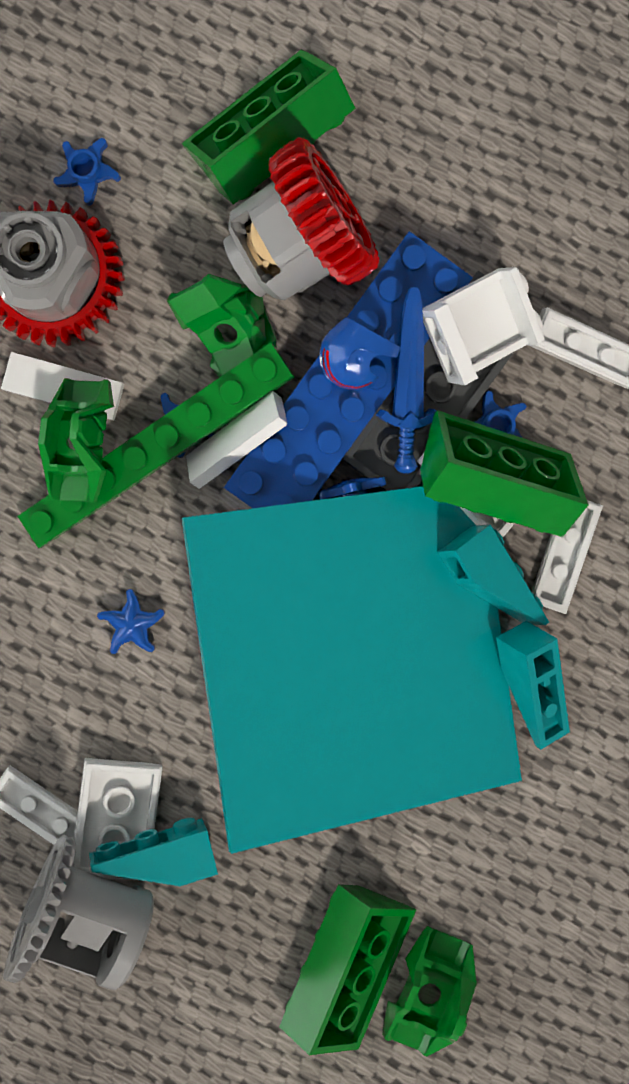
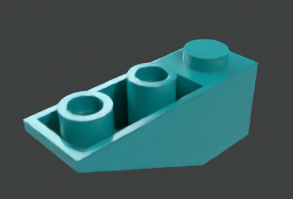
(485, 569)
(164, 857)

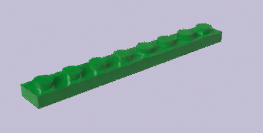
(165, 441)

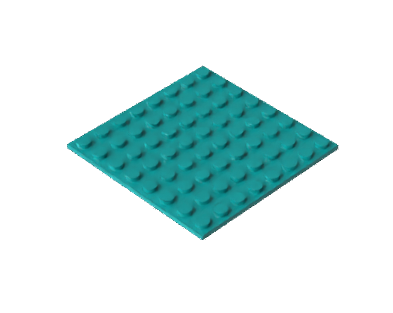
(344, 663)

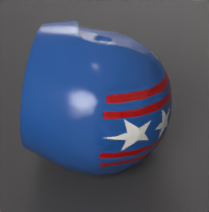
(348, 354)

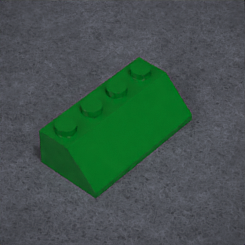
(292, 102)
(501, 475)
(346, 970)

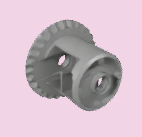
(102, 923)

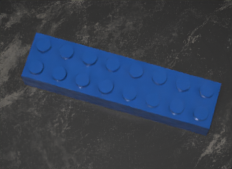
(330, 418)

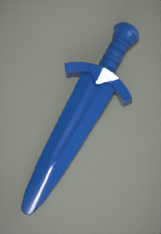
(409, 383)

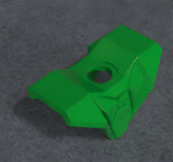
(224, 302)
(77, 415)
(451, 967)

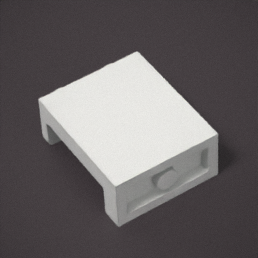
(482, 324)

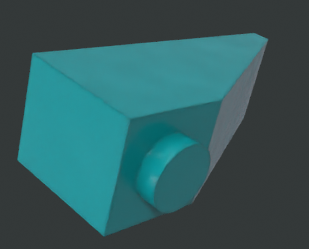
(535, 678)

